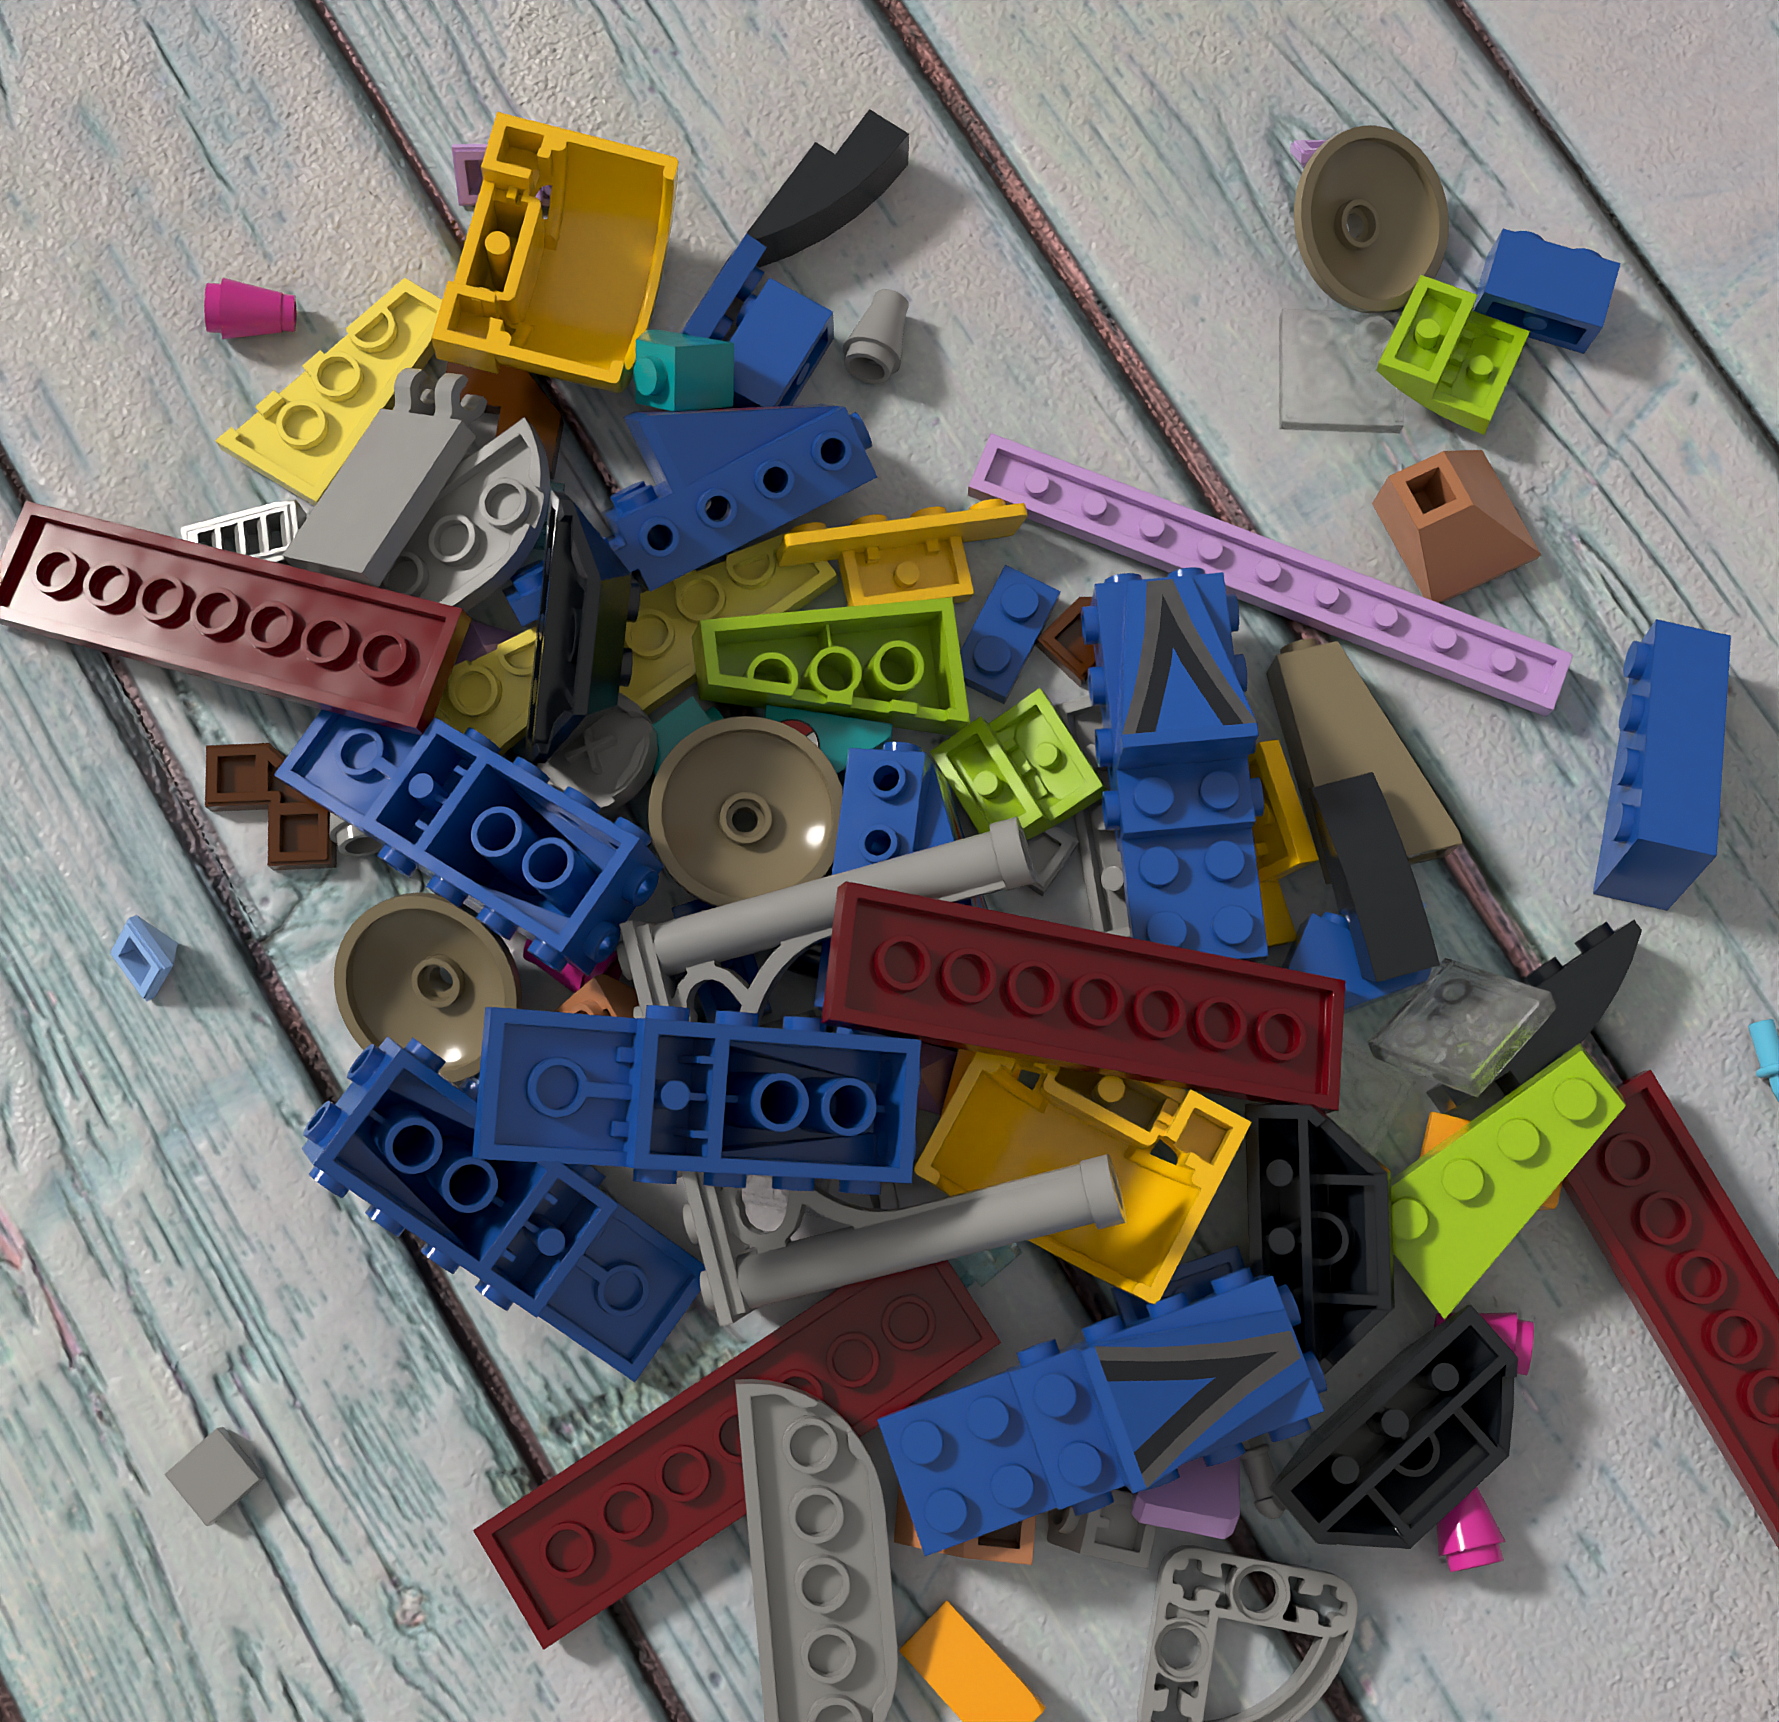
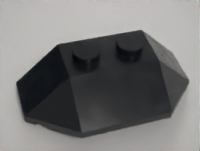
(578, 632)
(1319, 1225)
(1407, 1440)

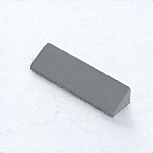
(1097, 845)

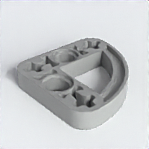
(1201, 1616)

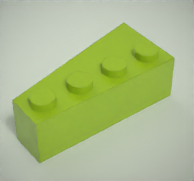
(853, 662)
(1491, 1176)

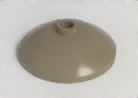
(1393, 215)
(750, 769)
(393, 983)

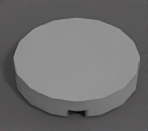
(609, 758)

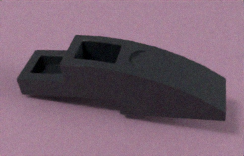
(1581, 995)

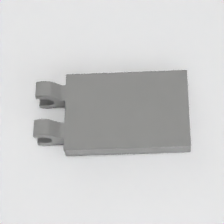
(388, 481)

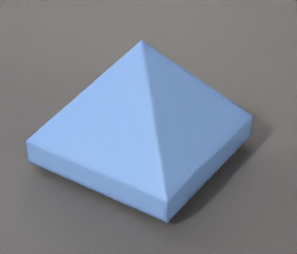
(144, 956)

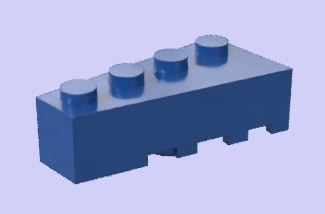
(1666, 766)

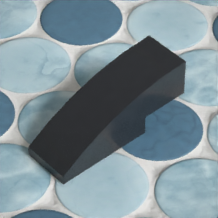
(831, 188)
(1372, 878)

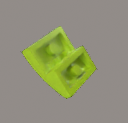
(1451, 355)
(1020, 768)

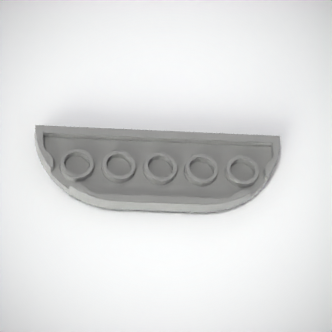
(478, 523)
(816, 1559)

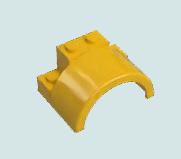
(565, 288)
(1007, 1132)

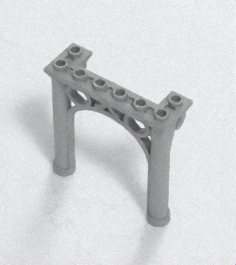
(681, 954)

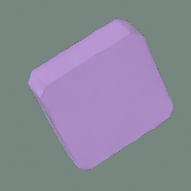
(1198, 1502)

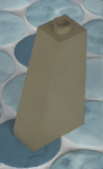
(1342, 732)

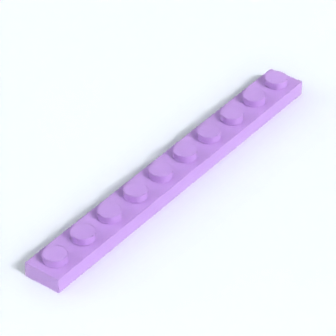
(1274, 575)

